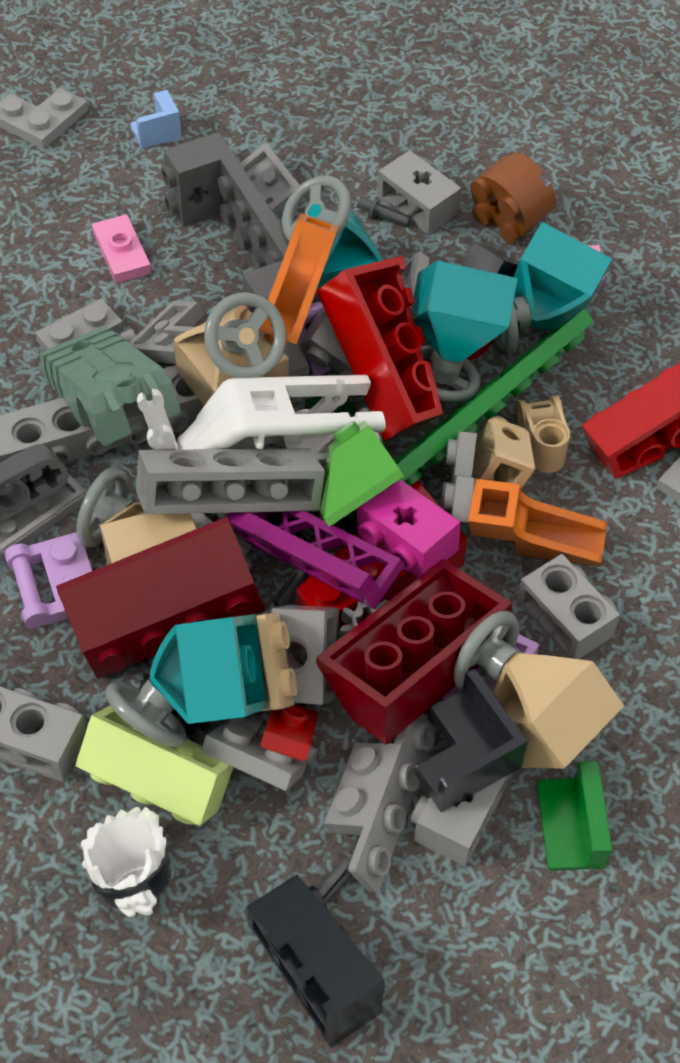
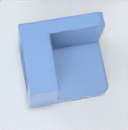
(160, 126)

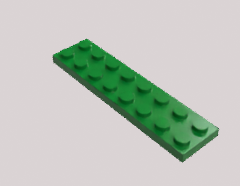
(489, 399)

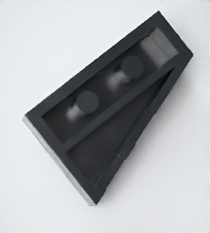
(317, 959)

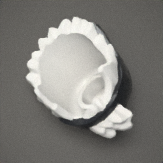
(128, 860)

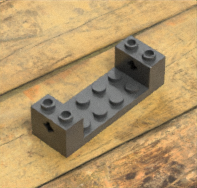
(210, 182)

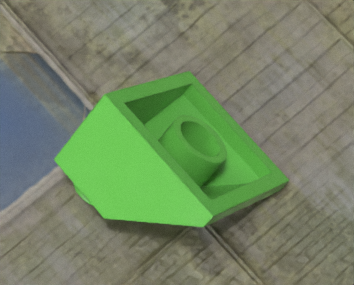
(355, 471)

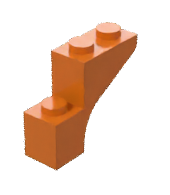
(300, 274)
(537, 528)

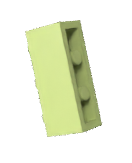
(153, 773)

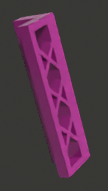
(313, 558)

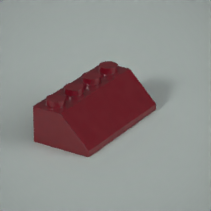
(136, 601)
(407, 650)

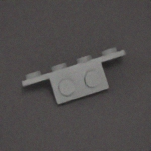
(270, 178)
(377, 797)

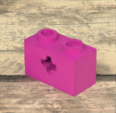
(409, 527)

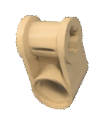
(547, 431)

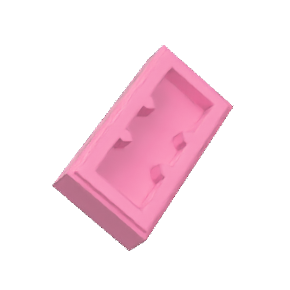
(121, 248)

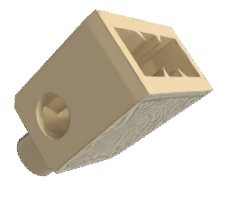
(503, 453)

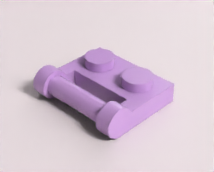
(63, 560)

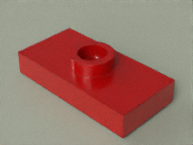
(290, 731)

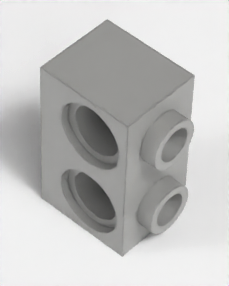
(560, 612)

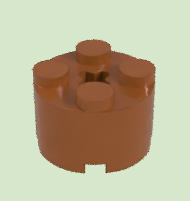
(512, 196)

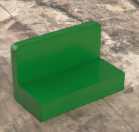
(575, 820)

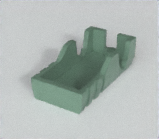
(100, 376)

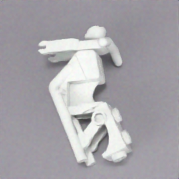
(259, 413)

